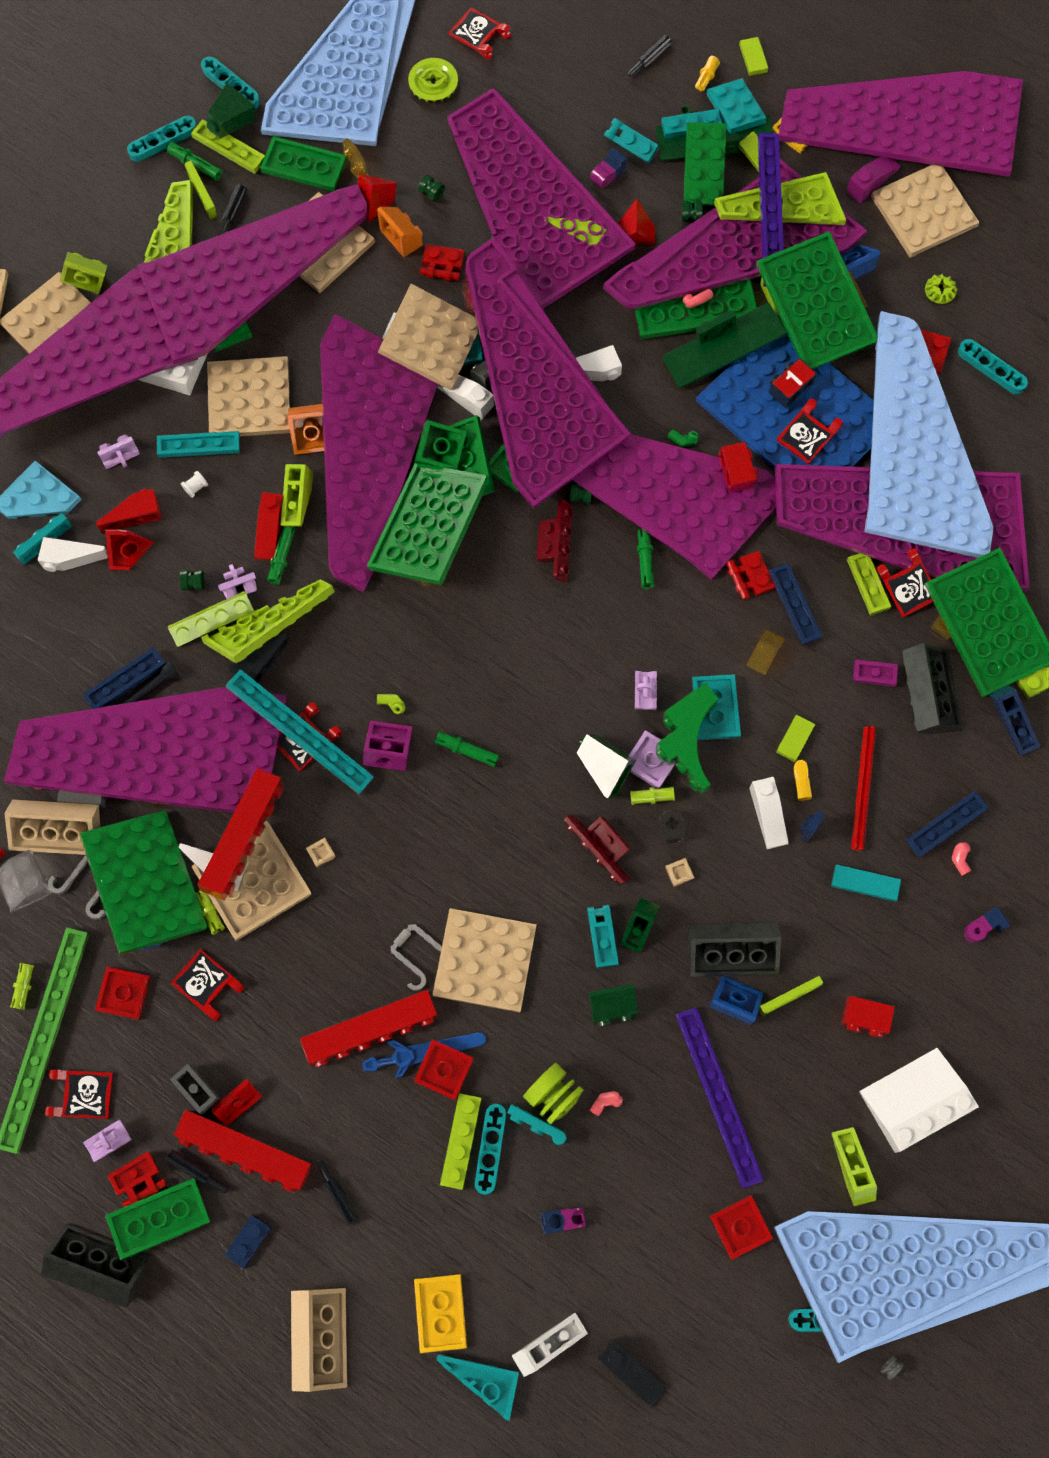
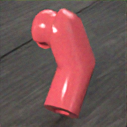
(700, 298)

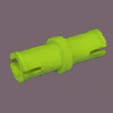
(652, 795)
(209, 912)
(22, 986)

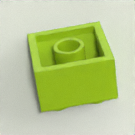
(83, 272)

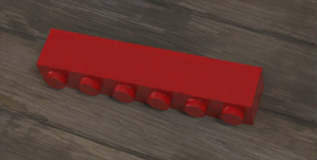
(241, 834)
(369, 1028)
(242, 1150)

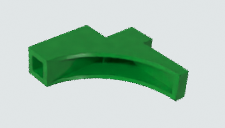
(681, 744)

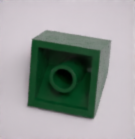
(613, 1005)

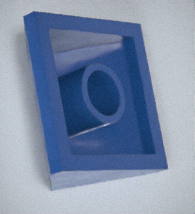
(860, 260)
(737, 1000)

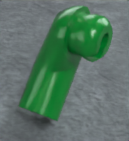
(685, 440)

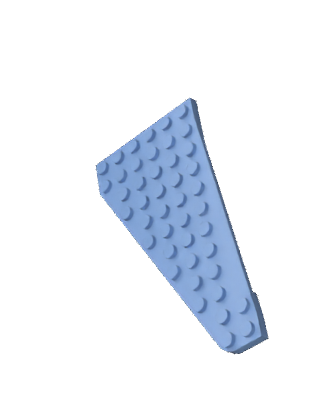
(344, 77)
(919, 468)
(904, 1274)

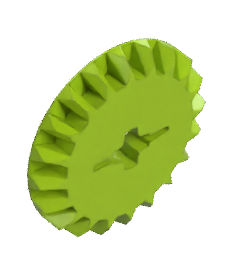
(429, 68)

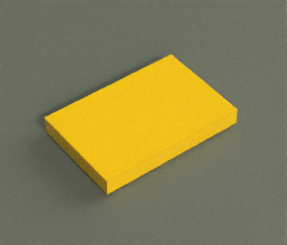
(440, 1313)

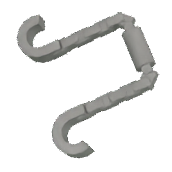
(51, 884)
(403, 936)

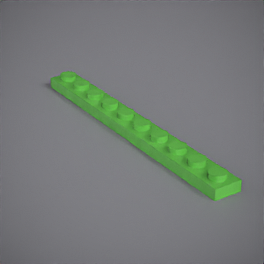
(42, 1040)

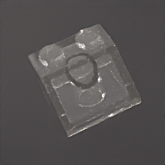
(23, 880)

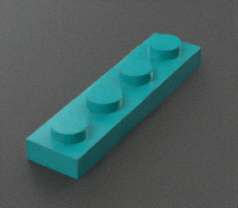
(198, 444)

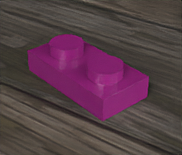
(875, 673)

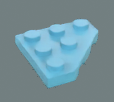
(37, 494)

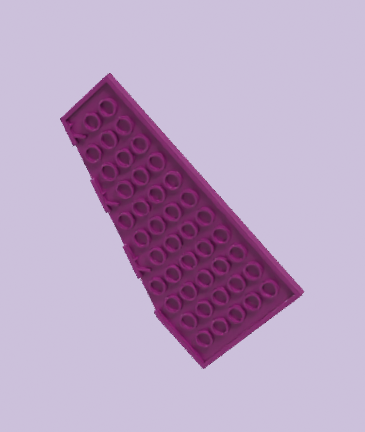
(928, 119)
(521, 186)
(834, 504)
(158, 750)

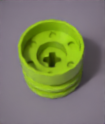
(553, 1093)

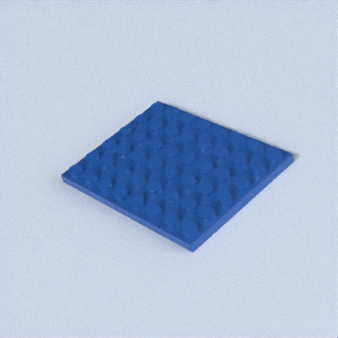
(747, 410)

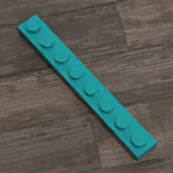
(299, 731)

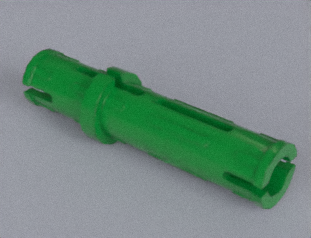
(200, 164)
(645, 552)
(279, 562)
(466, 748)

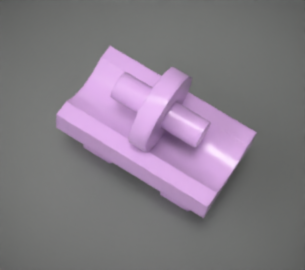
(119, 452)
(247, 580)
(645, 690)
(107, 1140)

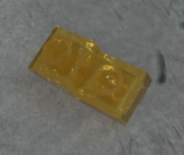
(354, 156)

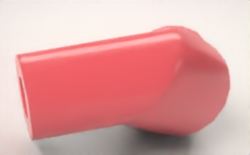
(959, 856)
(606, 1099)

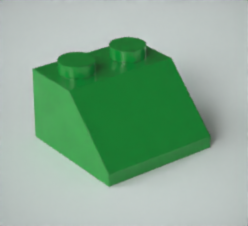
(440, 445)

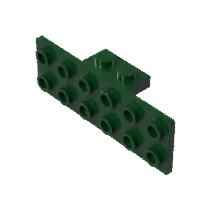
(674, 148)
(722, 343)

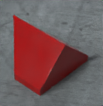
(376, 193)
(638, 225)
(125, 548)

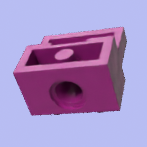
(387, 745)

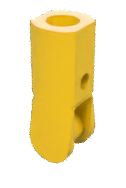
(802, 781)

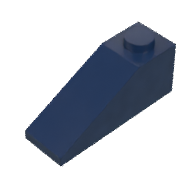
(1014, 719)

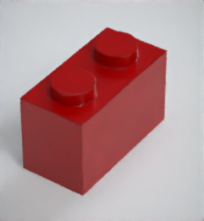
(737, 466)
(867, 1016)

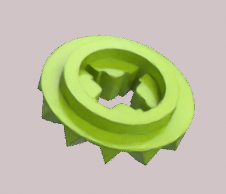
(934, 293)

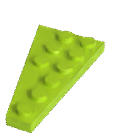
(803, 201)
(175, 222)
(266, 622)

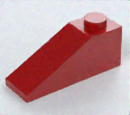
(133, 511)
(268, 526)

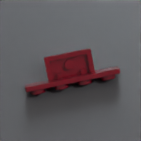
(555, 541)
(604, 843)

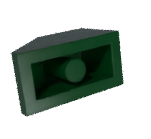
(640, 925)

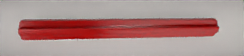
(863, 789)

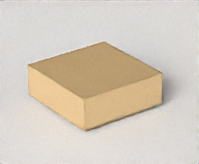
(320, 852)
(679, 872)

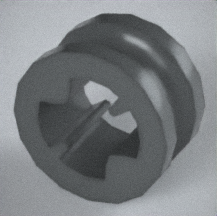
(891, 1367)

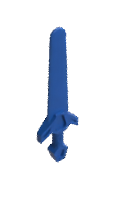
(414, 1054)

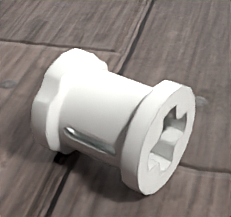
(194, 484)

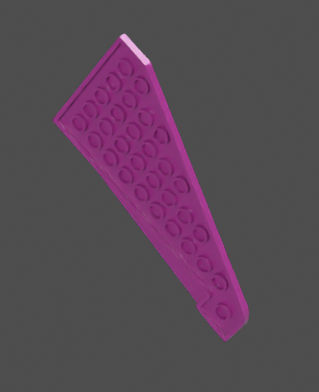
(714, 255)
(225, 280)
(90, 355)
(544, 400)
(370, 435)
(681, 499)

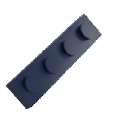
(795, 604)
(124, 679)
(946, 824)

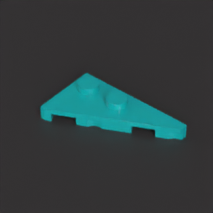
(490, 1383)

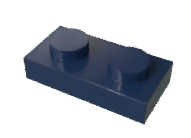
(811, 825)
(247, 1241)

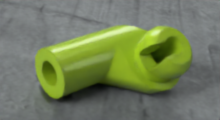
(393, 701)

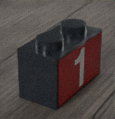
(792, 382)

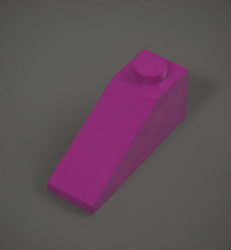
(871, 177)

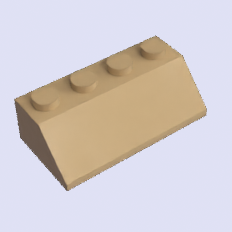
(49, 826)
(318, 1339)

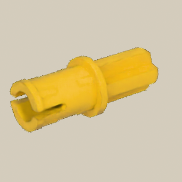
(707, 73)

